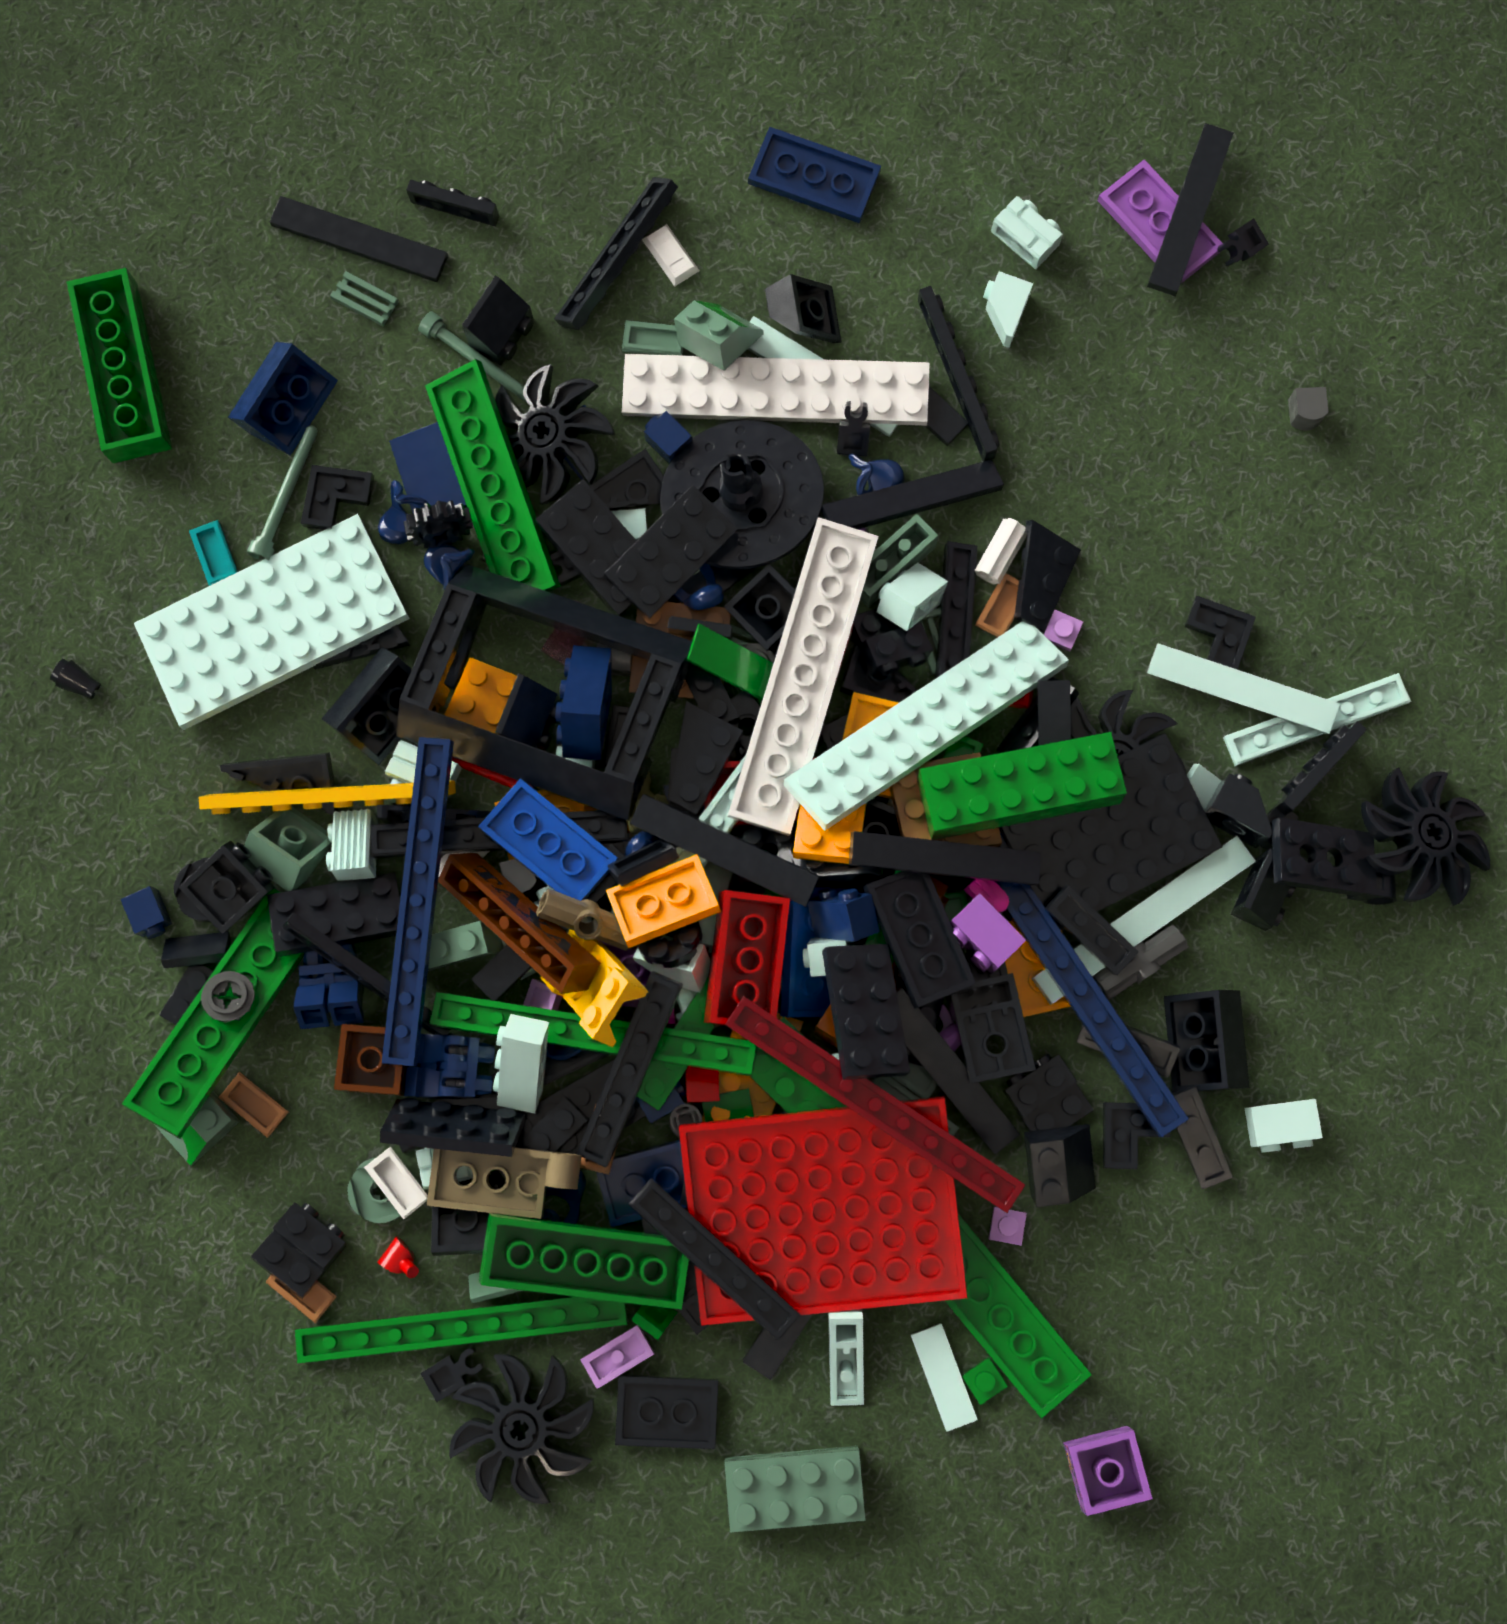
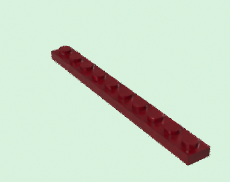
(875, 1105)

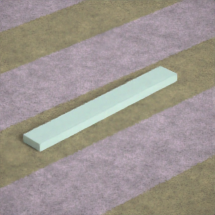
(1164, 905)

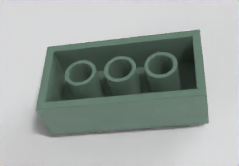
(794, 1489)

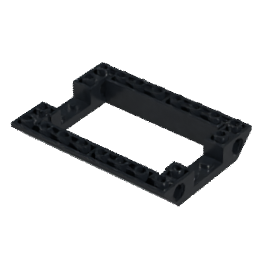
(629, 763)

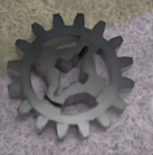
(438, 524)

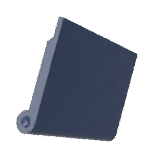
(426, 466)

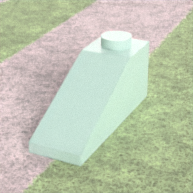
(846, 1357)

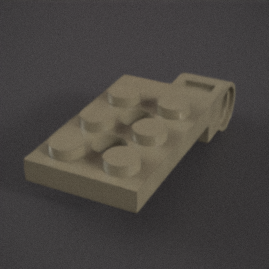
(525, 1186)

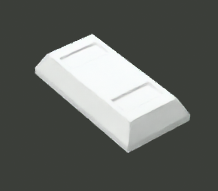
(670, 255)
(397, 1182)

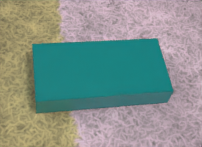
(213, 552)

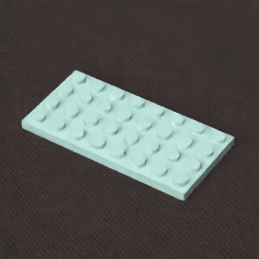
(270, 621)

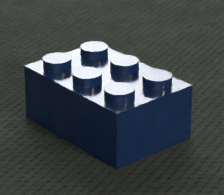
(585, 702)

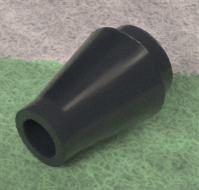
(73, 678)

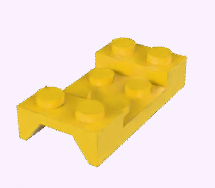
(606, 994)

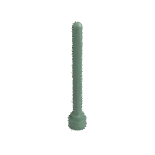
(433, 327)
(263, 544)

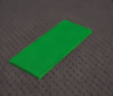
(730, 661)

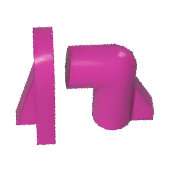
(990, 891)

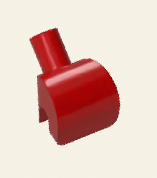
(399, 1259)

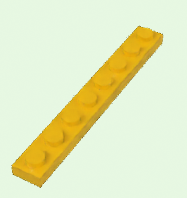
(310, 798)

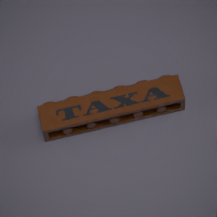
(515, 922)

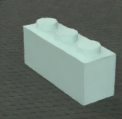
(521, 1063)

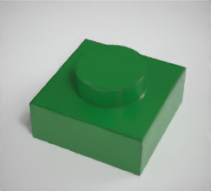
(654, 1319)
(984, 1380)

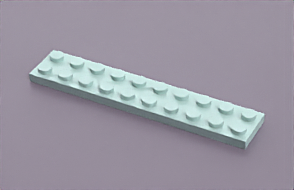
(924, 724)

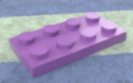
(1144, 208)

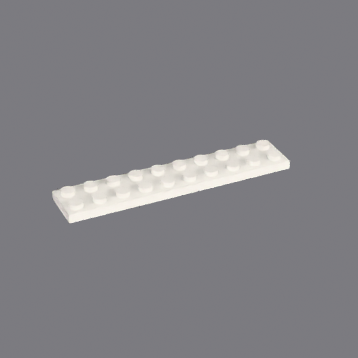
(775, 389)
(803, 674)

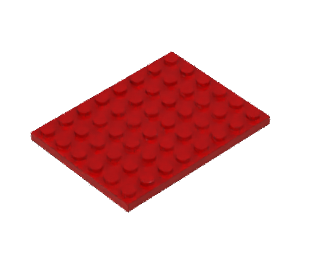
(824, 1210)

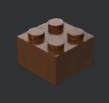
(361, 1063)

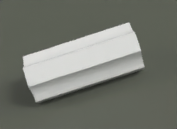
(1001, 551)

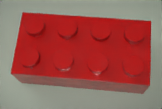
(746, 953)

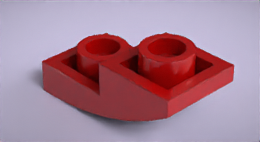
(702, 1085)

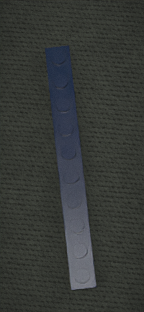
(417, 902)
(1093, 1009)

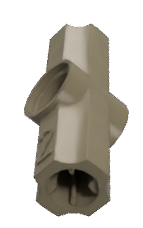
(569, 912)

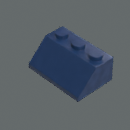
(283, 397)

